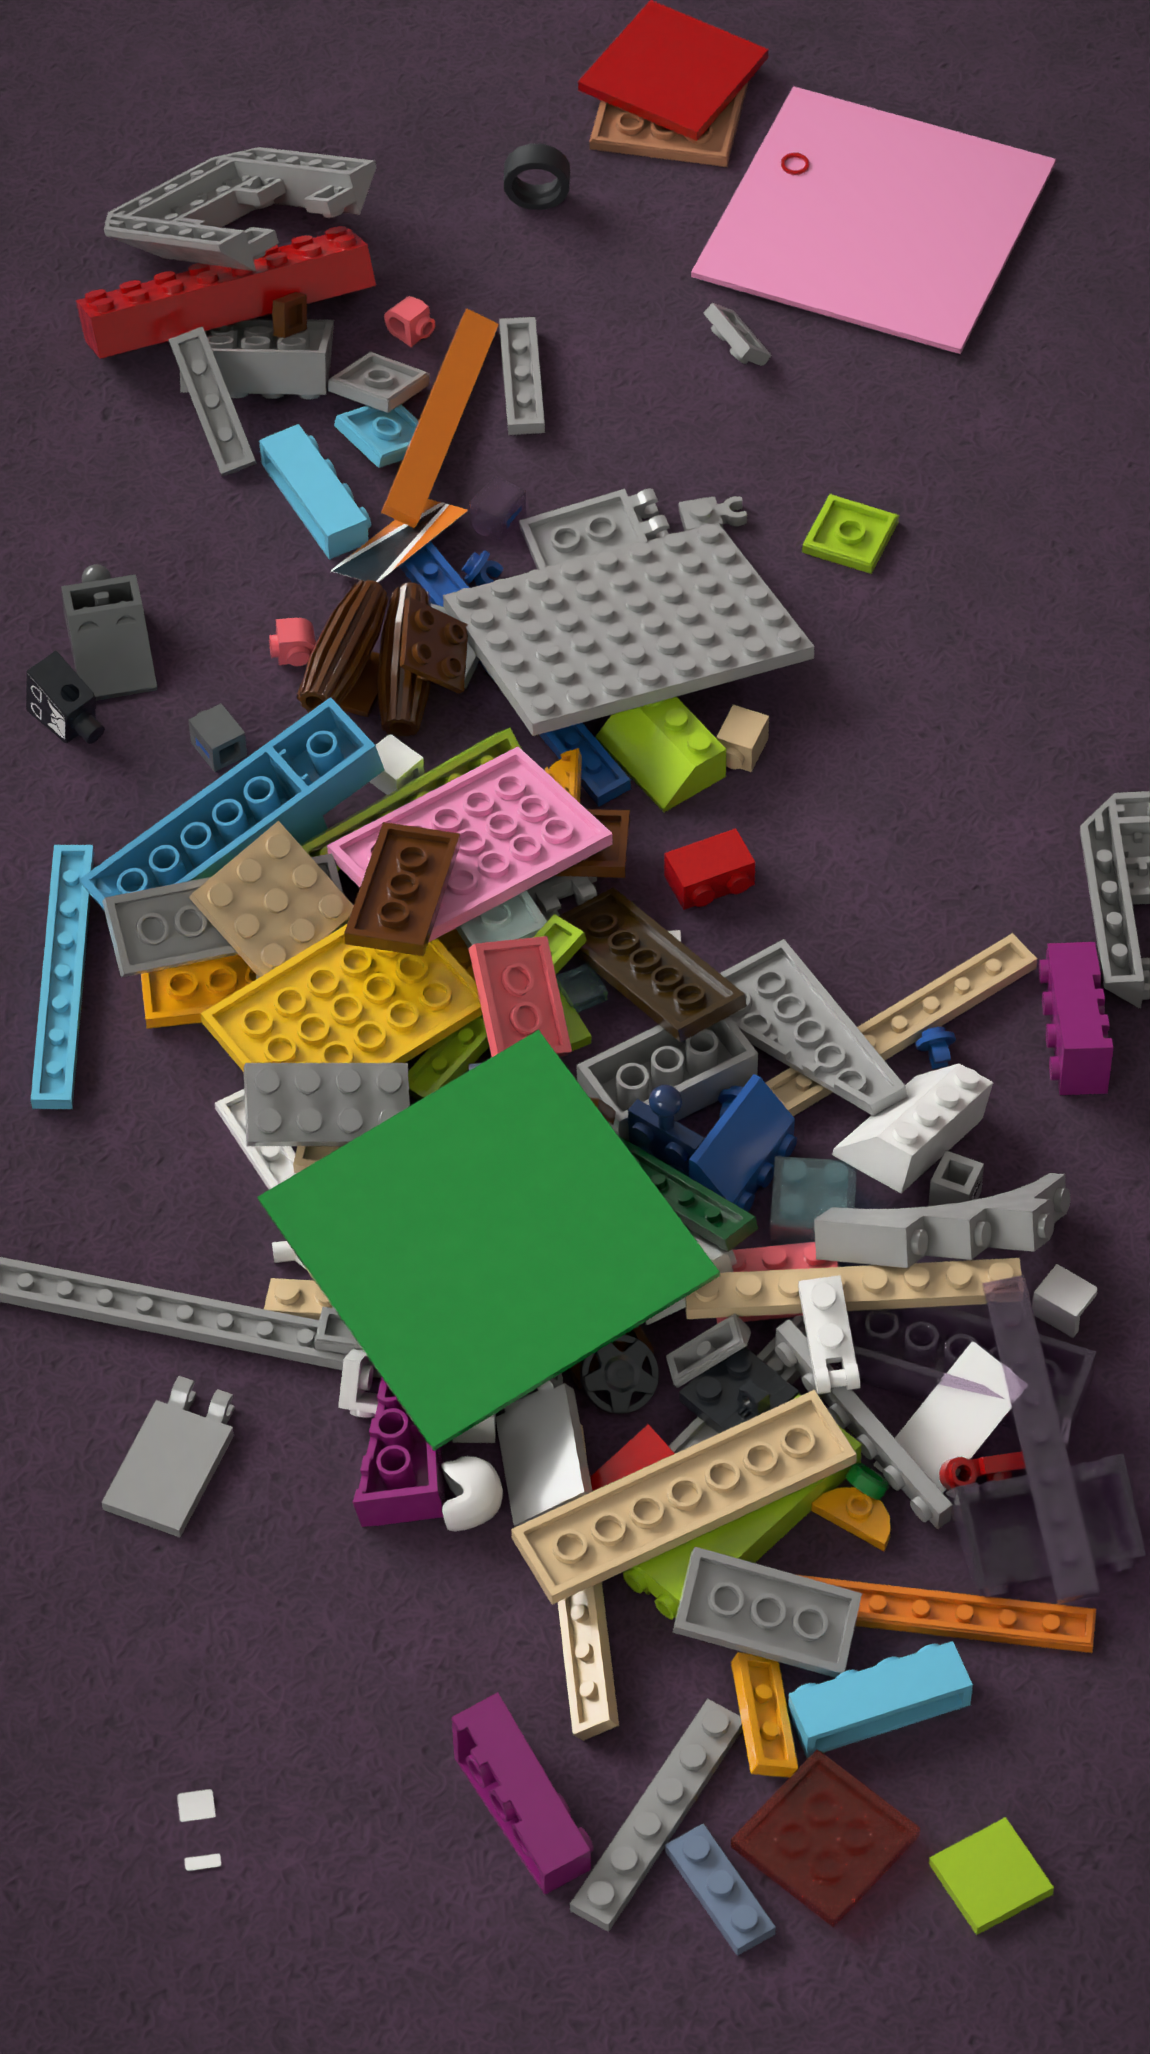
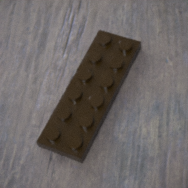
(652, 966)

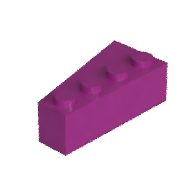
(1077, 1018)
(400, 1470)
(519, 1794)

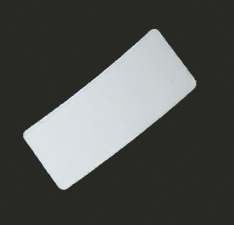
(198, 1806)

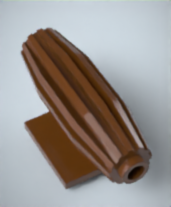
(416, 649)
(343, 656)

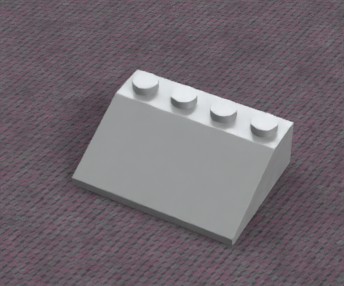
(272, 365)

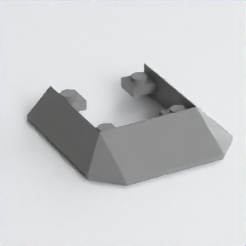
(187, 212)
(1118, 876)

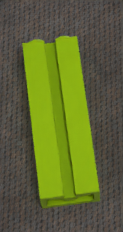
(742, 1538)

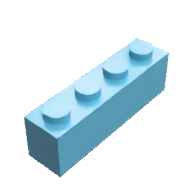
(315, 491)
(879, 1698)

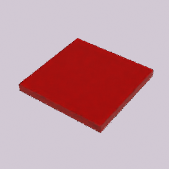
(673, 70)

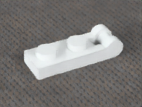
(828, 1333)

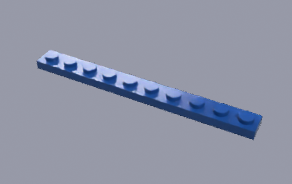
(599, 772)

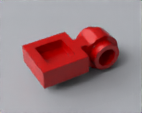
(993, 1467)

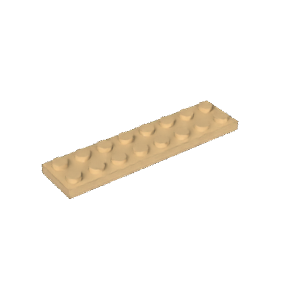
(683, 1496)

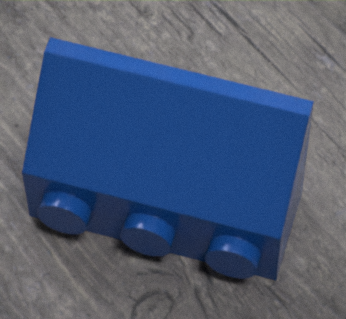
(743, 1145)

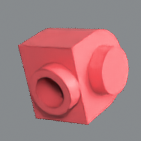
(409, 321)
(292, 641)

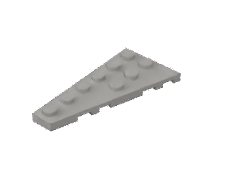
(807, 1030)

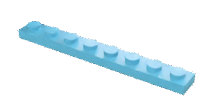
(62, 979)

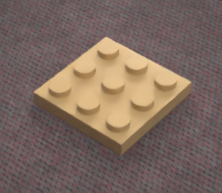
(272, 901)

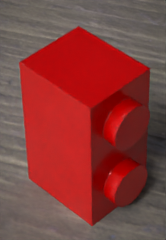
(709, 869)

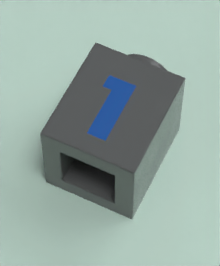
(217, 737)

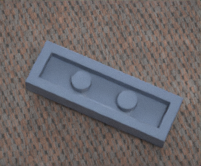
(720, 1889)

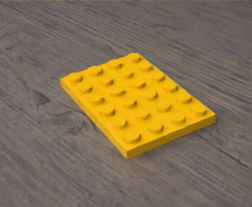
(346, 1006)

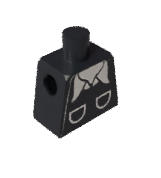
(62, 700)

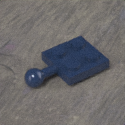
(657, 1132)

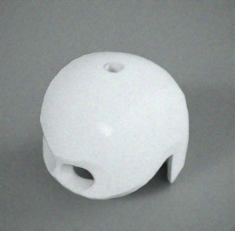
(477, 1493)

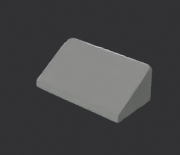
(708, 1349)

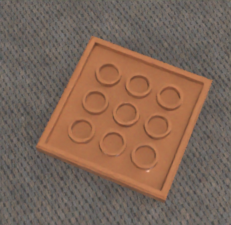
(630, 134)

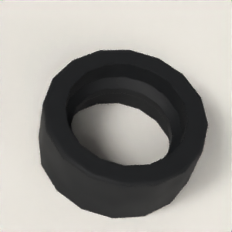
(536, 157)

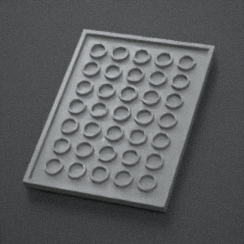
(627, 628)

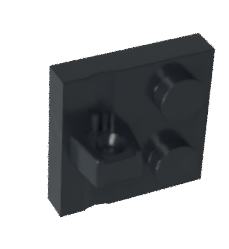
(736, 1391)

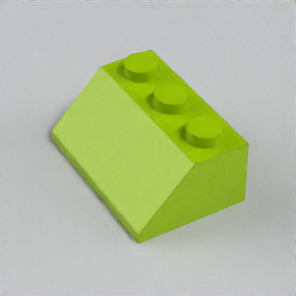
(664, 751)

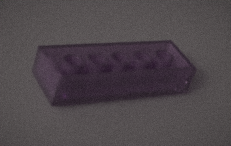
(916, 1347)

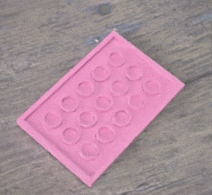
(512, 832)

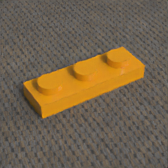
(764, 1716)

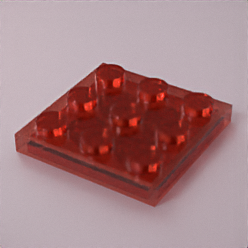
(825, 1838)

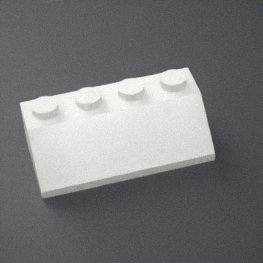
(916, 1131)

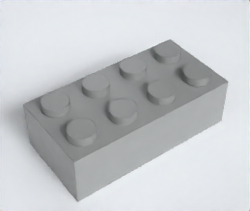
(695, 1067)

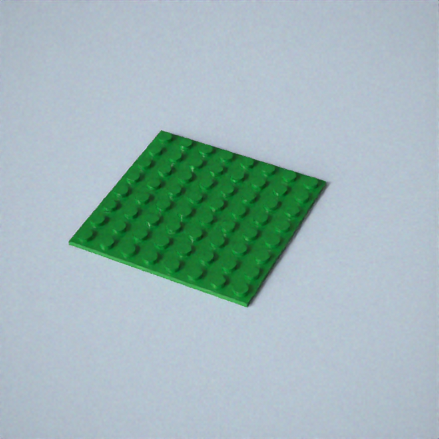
(487, 1239)

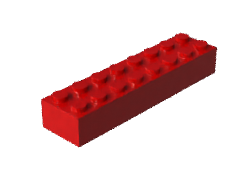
(222, 296)

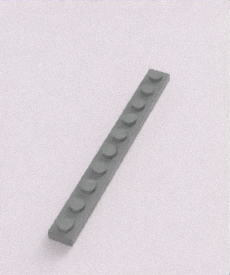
(164, 1312)

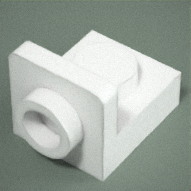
(356, 1379)

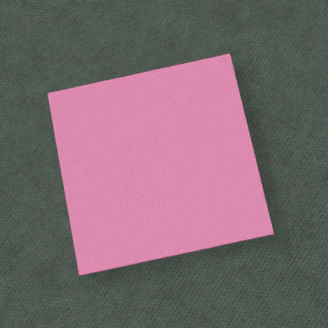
(884, 226)

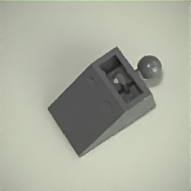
(108, 634)

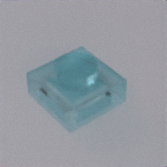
(582, 988)

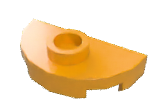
(568, 772)
(856, 1514)

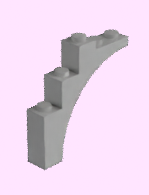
(962, 1230)

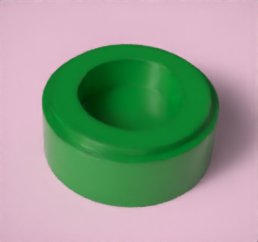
(867, 1480)

